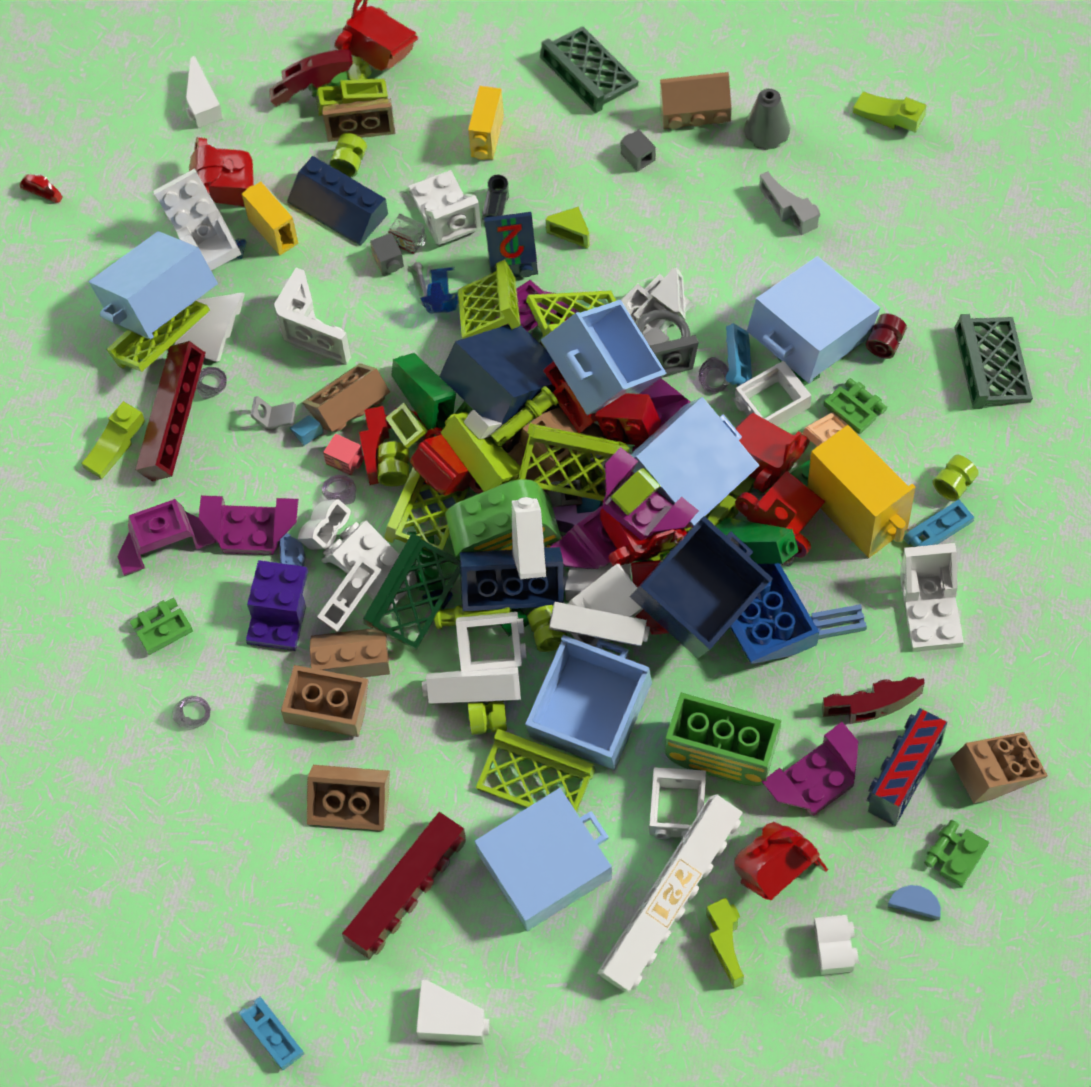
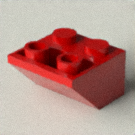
(629, 419)

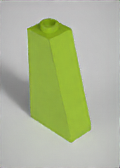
(482, 457)

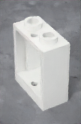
(788, 380)
(462, 625)
(674, 779)

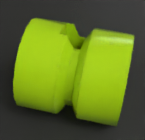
(348, 154)
(393, 464)
(955, 478)
(545, 638)
(487, 716)

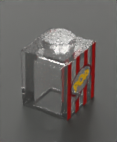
(408, 233)

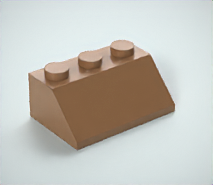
(695, 100)
(359, 118)
(347, 397)
(351, 653)
(325, 701)
(347, 797)

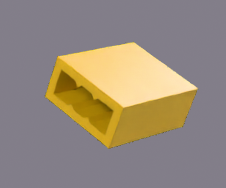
(486, 122)
(270, 218)

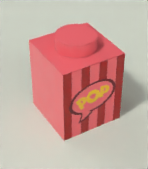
(343, 454)

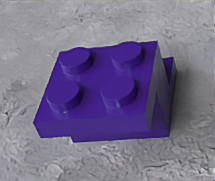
(276, 605)

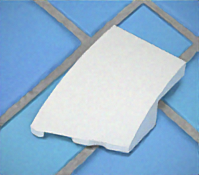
(641, 301)
(215, 326)

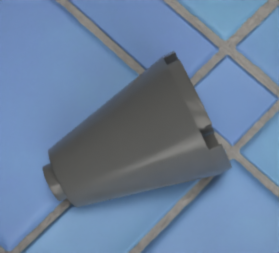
(767, 122)

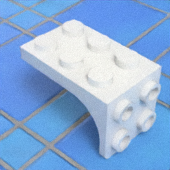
(365, 541)

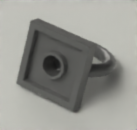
(674, 354)

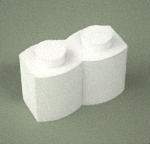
(324, 524)
(834, 944)

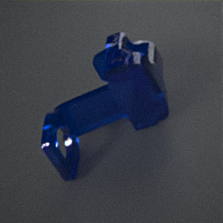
(438, 295)

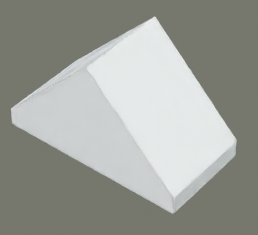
(671, 293)

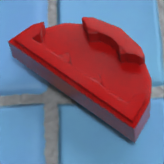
(40, 186)

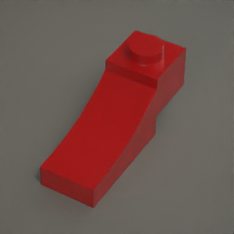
(567, 400)
(372, 438)

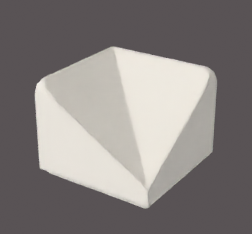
(481, 426)

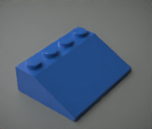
(775, 621)

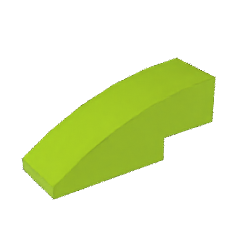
(350, 92)

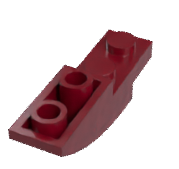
(315, 69)
(883, 700)

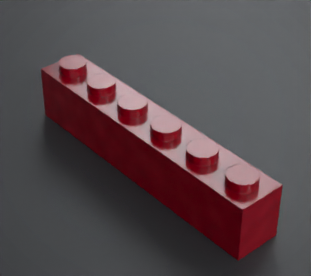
(170, 411)
(404, 885)

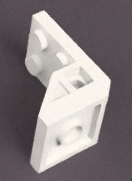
(446, 208)
(197, 218)
(300, 325)
(929, 596)

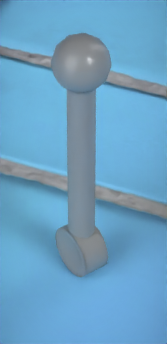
(417, 267)

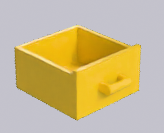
(860, 491)

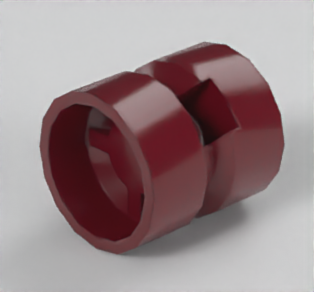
(886, 336)

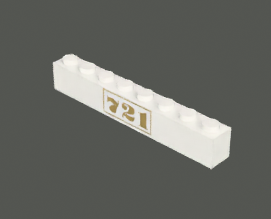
(669, 894)

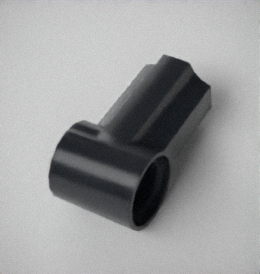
(496, 199)

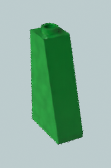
(424, 390)
(767, 542)

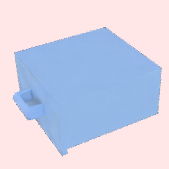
(152, 283)
(812, 318)
(603, 355)
(696, 457)
(589, 701)
(545, 858)

